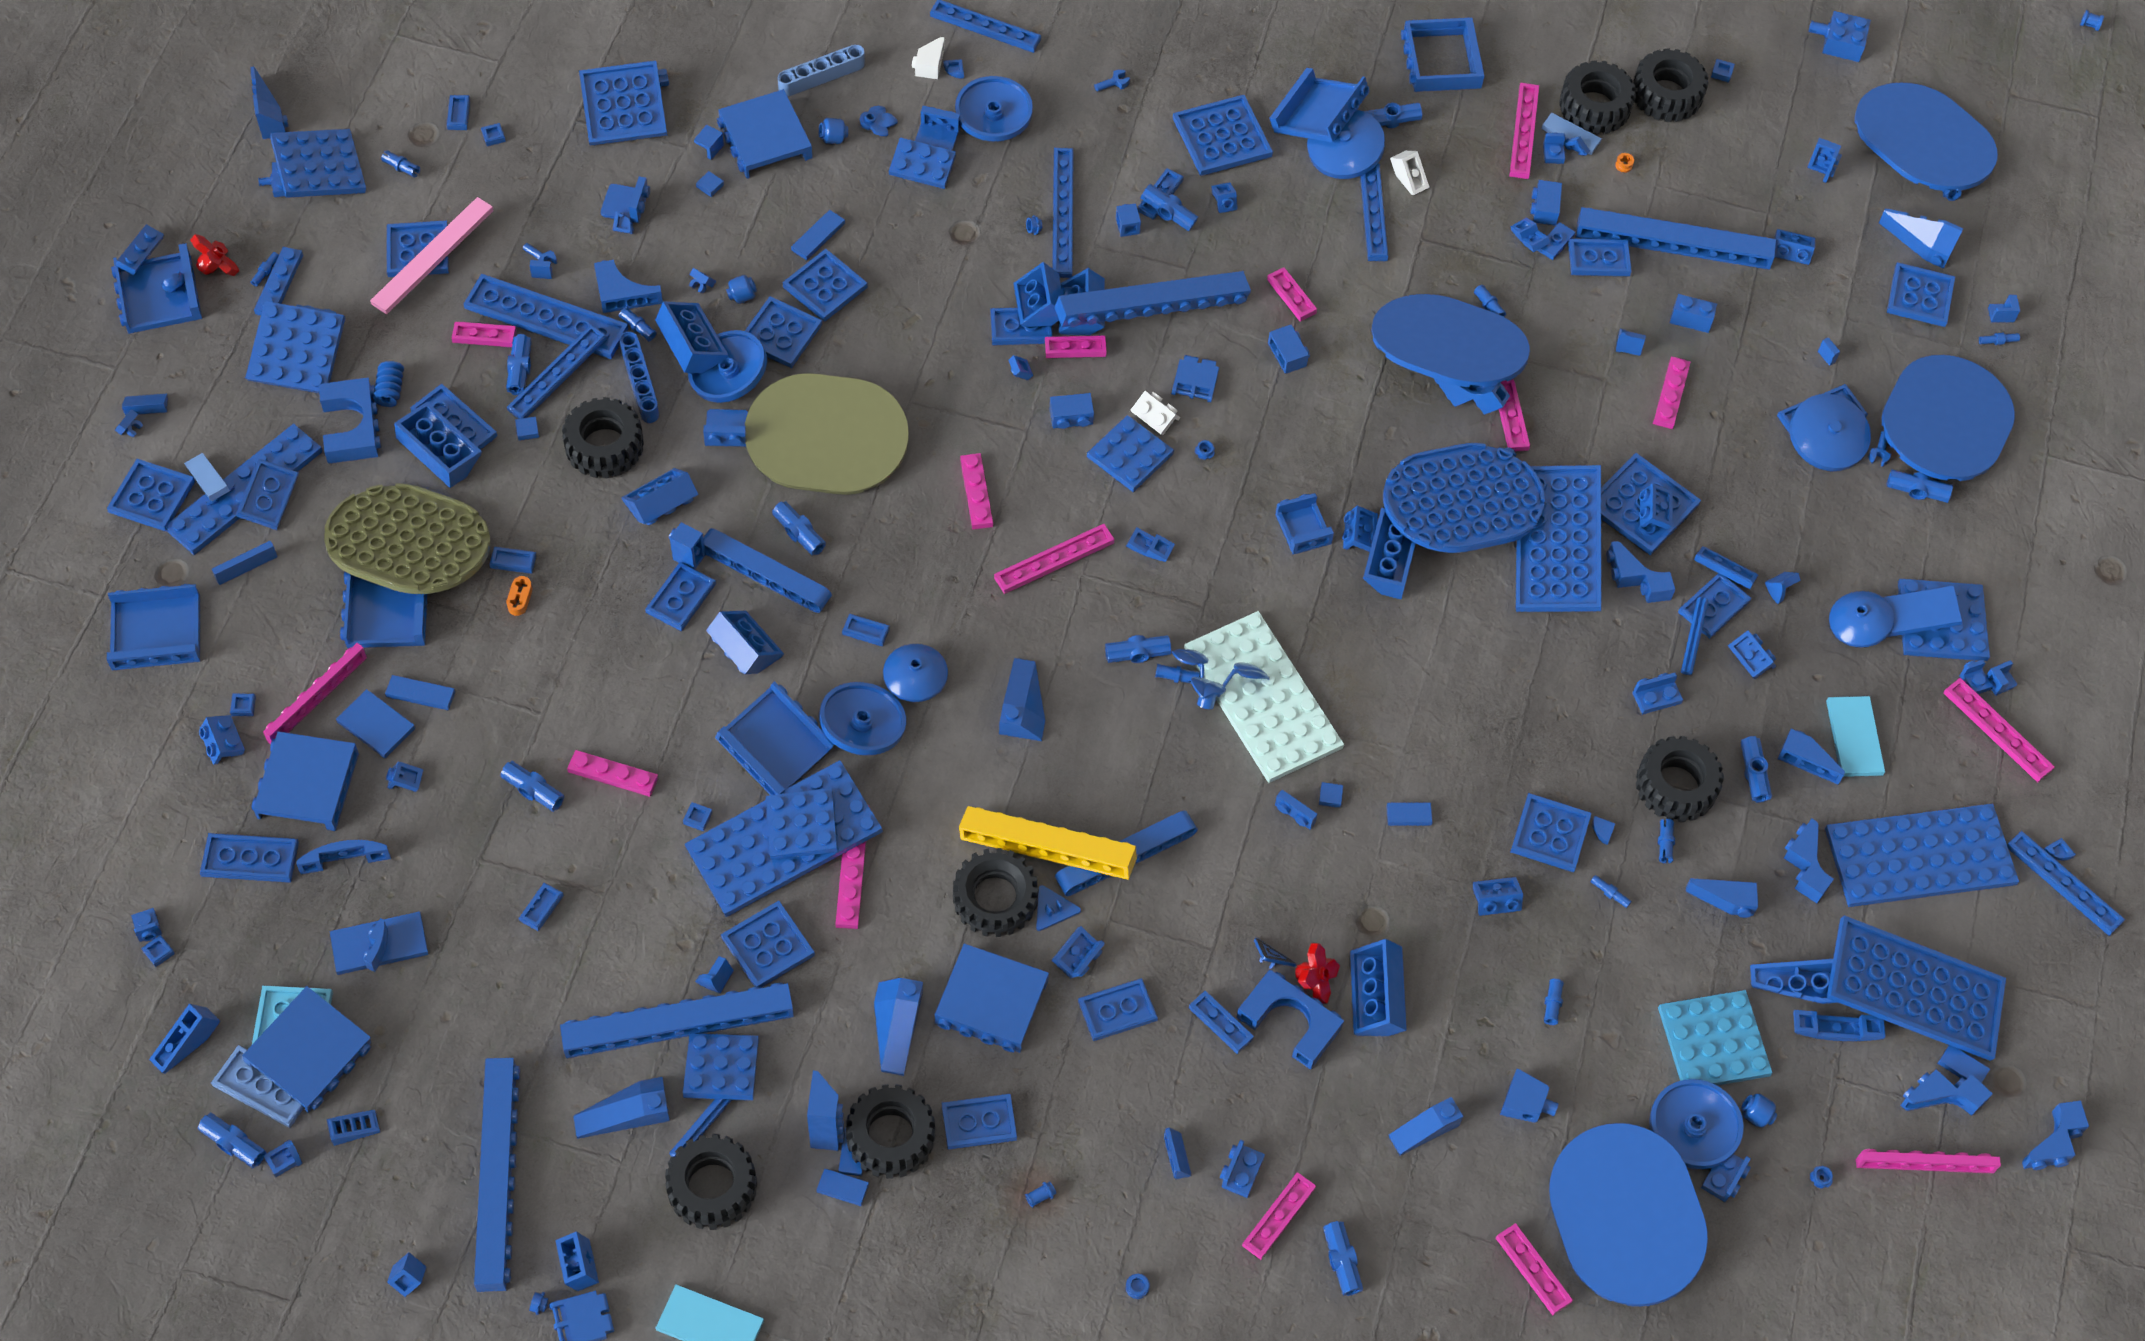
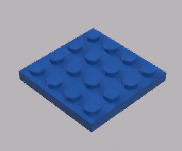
(623, 103)
(1222, 135)
(317, 163)
(295, 347)
(1622, 505)
(1956, 642)

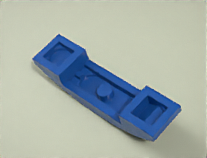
(340, 850)
(1838, 1028)

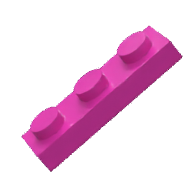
(1292, 294)
(483, 334)
(1075, 346)

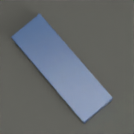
(1556, 124)
(207, 477)

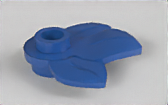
(877, 120)

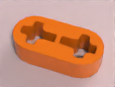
(514, 595)

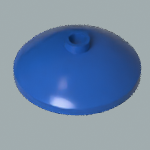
(1861, 628)
(911, 682)

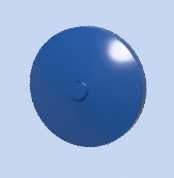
(994, 108)
(1353, 151)
(735, 374)
(1830, 432)
(862, 718)
(1698, 1122)

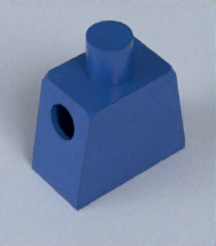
(1527, 1098)

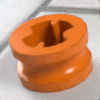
(1620, 166)

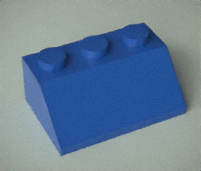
(1082, 282)
(1037, 296)
(660, 496)
(744, 641)

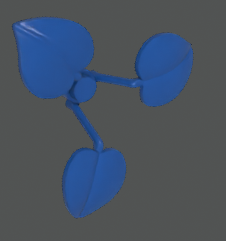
(1210, 690)

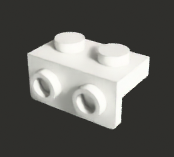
(1154, 412)

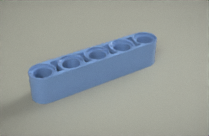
(821, 70)

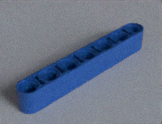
(766, 571)
(1147, 842)

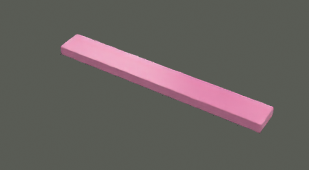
(431, 255)

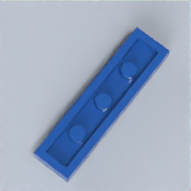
(280, 277)

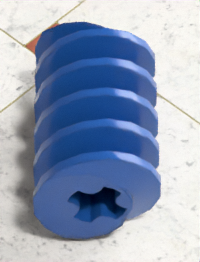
(388, 383)

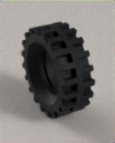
(991, 866)

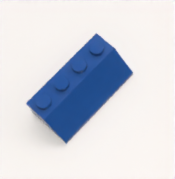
(690, 336)
(437, 444)
(1388, 559)
(1378, 989)
(824, 1115)

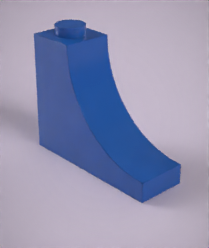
(619, 292)

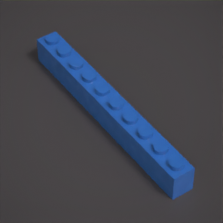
(1677, 238)
(1152, 299)
(676, 1020)
(495, 1175)

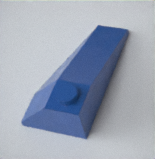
(266, 108)

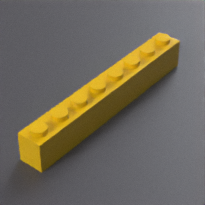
(1048, 842)

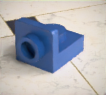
(1554, 148)
(1225, 197)
(1975, 676)
(404, 776)
(146, 925)

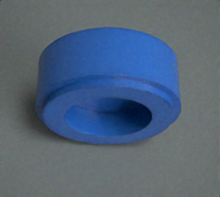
(1137, 1286)

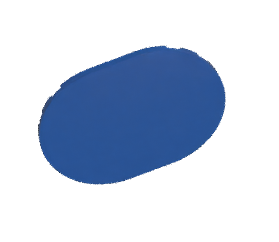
(1926, 136)
(1450, 340)
(1948, 417)
(1463, 498)
(1628, 1214)

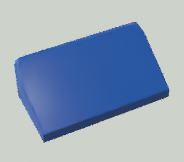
(145, 404)
(1177, 1154)

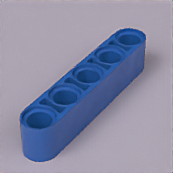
(639, 377)

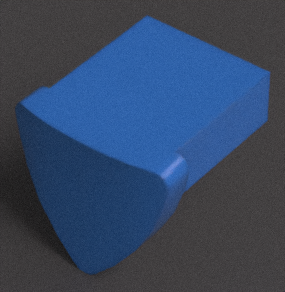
(1630, 342)
(1778, 585)
(717, 976)
(283, 1158)

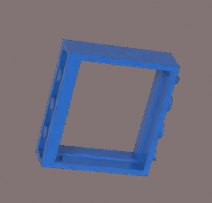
(1443, 27)

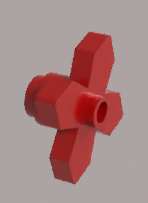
(213, 256)
(1317, 972)

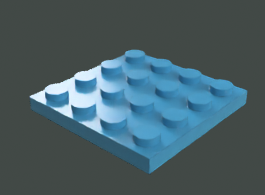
(1715, 1039)

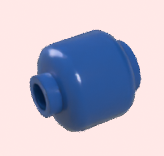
(833, 130)
(741, 289)
(1759, 1110)

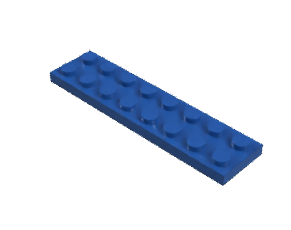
(541, 313)
(208, 519)

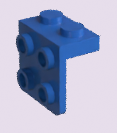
(938, 127)
(626, 200)
(725, 428)

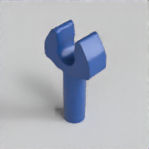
(1115, 80)
(547, 256)
(1880, 451)

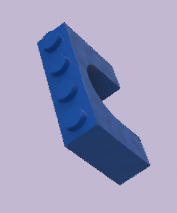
(362, 440)
(1276, 992)

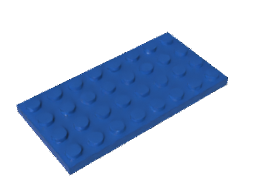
(1562, 555)
(737, 852)
(1921, 855)
(1916, 988)

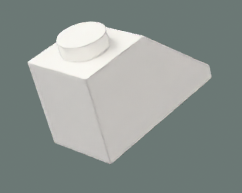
(929, 59)
(1410, 171)

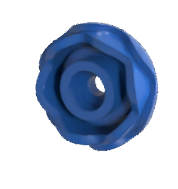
(174, 282)

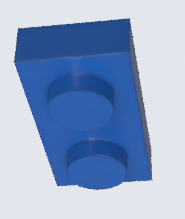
(1289, 805)

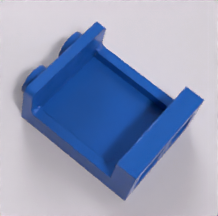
(1303, 524)

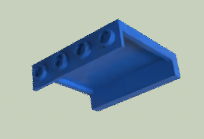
(1318, 107)
(763, 131)
(144, 300)
(381, 615)
(154, 627)
(775, 740)
(306, 779)
(991, 998)
(308, 1049)

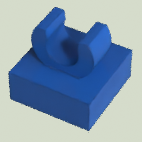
(701, 278)
(127, 423)

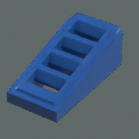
(342, 1121)

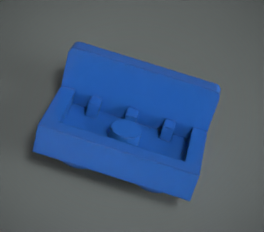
(1825, 157)
(220, 738)
(1078, 953)

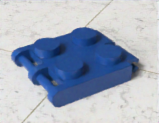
(1195, 378)
(583, 1317)

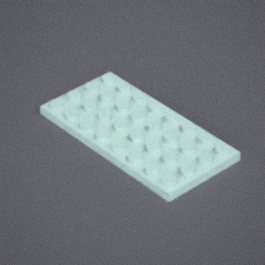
(1271, 716)

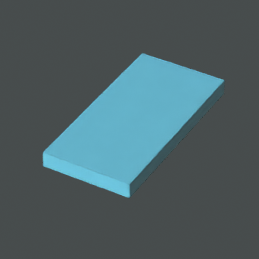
(1855, 736)
(701, 1318)

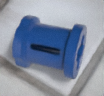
(2092, 20)

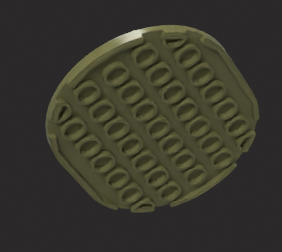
(826, 433)
(407, 538)

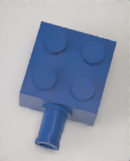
(1843, 35)

